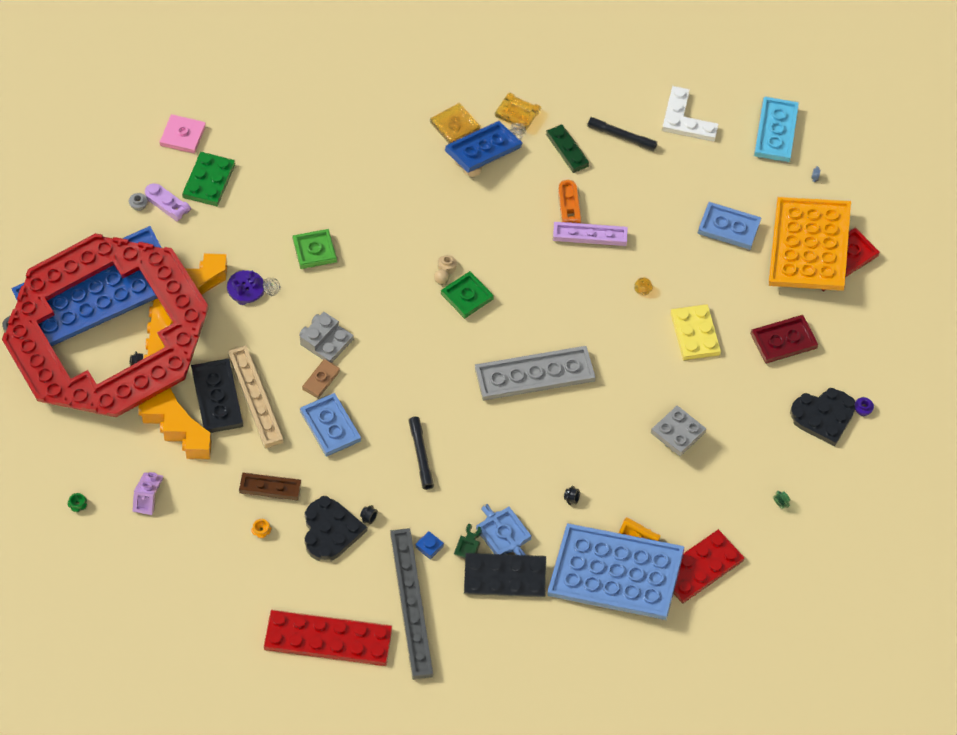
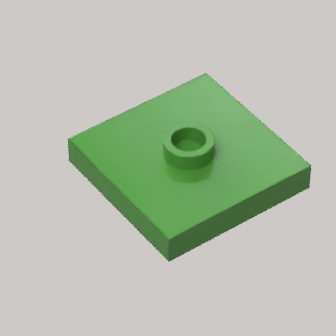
(314, 248)

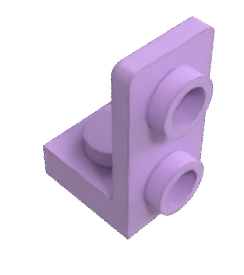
(145, 493)

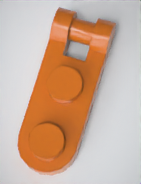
(569, 202)

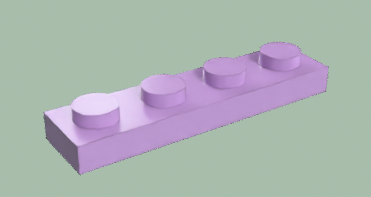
(590, 233)

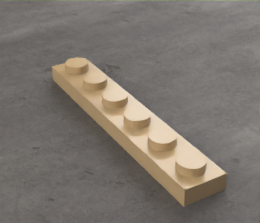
(255, 397)

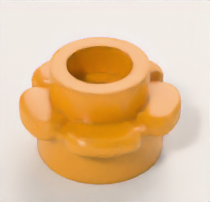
(261, 523)

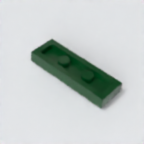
(567, 148)

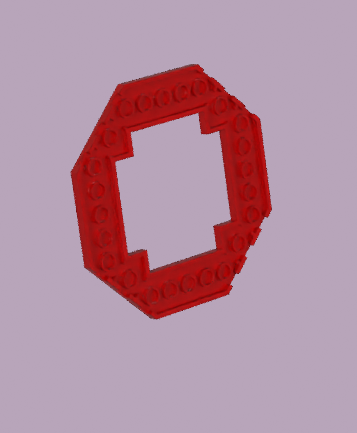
(141, 380)

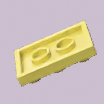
(695, 332)

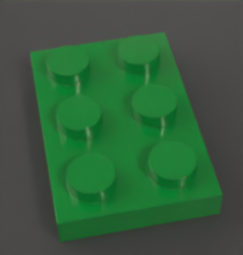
(208, 179)

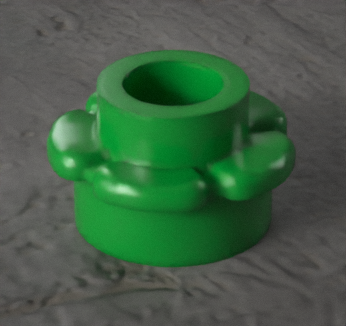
(74, 498)

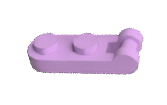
(166, 201)

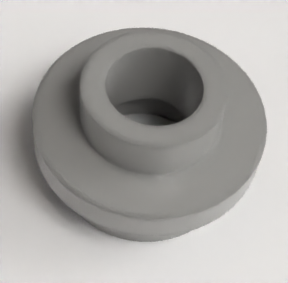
(138, 205)

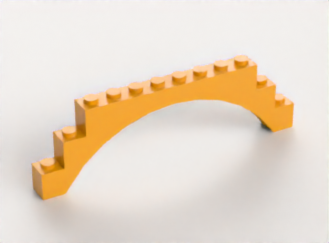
(164, 408)

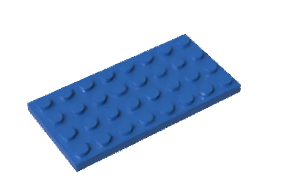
(97, 298)

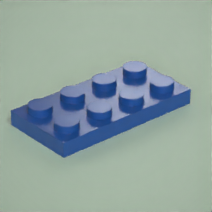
(483, 146)

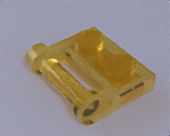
(515, 114)

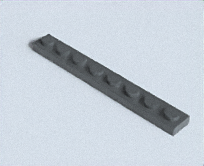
(411, 604)

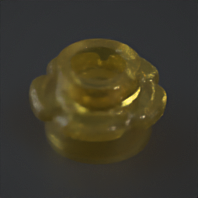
(643, 282)

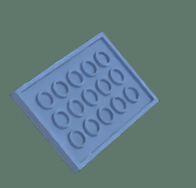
(616, 571)

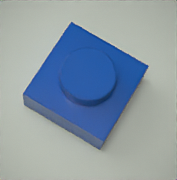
(429, 545)

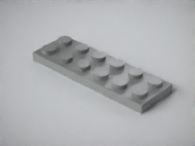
(534, 373)

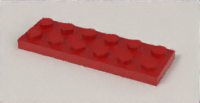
(328, 638)

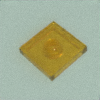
(454, 123)

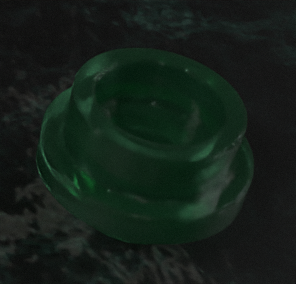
(781, 499)

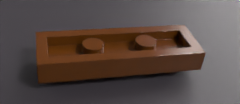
(270, 486)

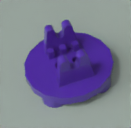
(245, 280)

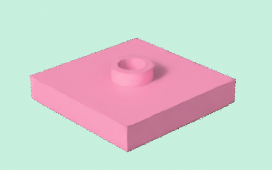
(182, 134)

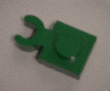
(468, 544)

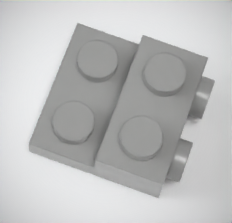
(325, 337)

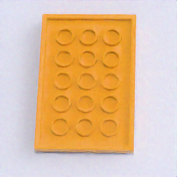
(810, 243)

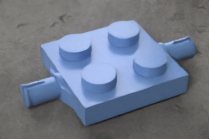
(503, 531)

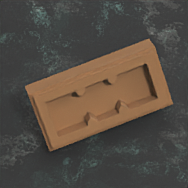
(321, 378)

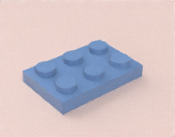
(729, 225)
(330, 424)

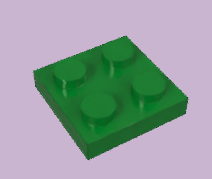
(467, 294)

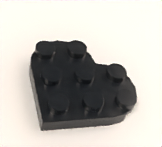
(824, 415)
(330, 529)

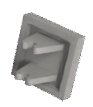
(678, 430)

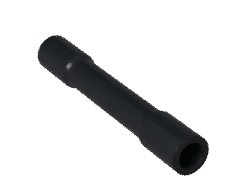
(641, 141)
(425, 472)

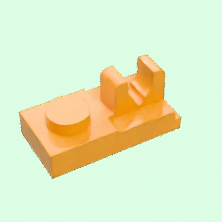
(635, 529)

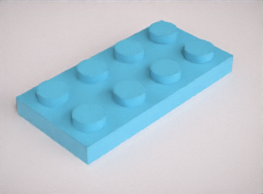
(776, 129)

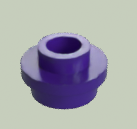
(861, 410)

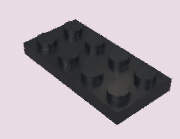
(217, 395)
(505, 575)

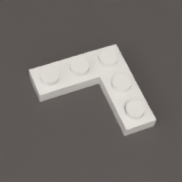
(678, 124)

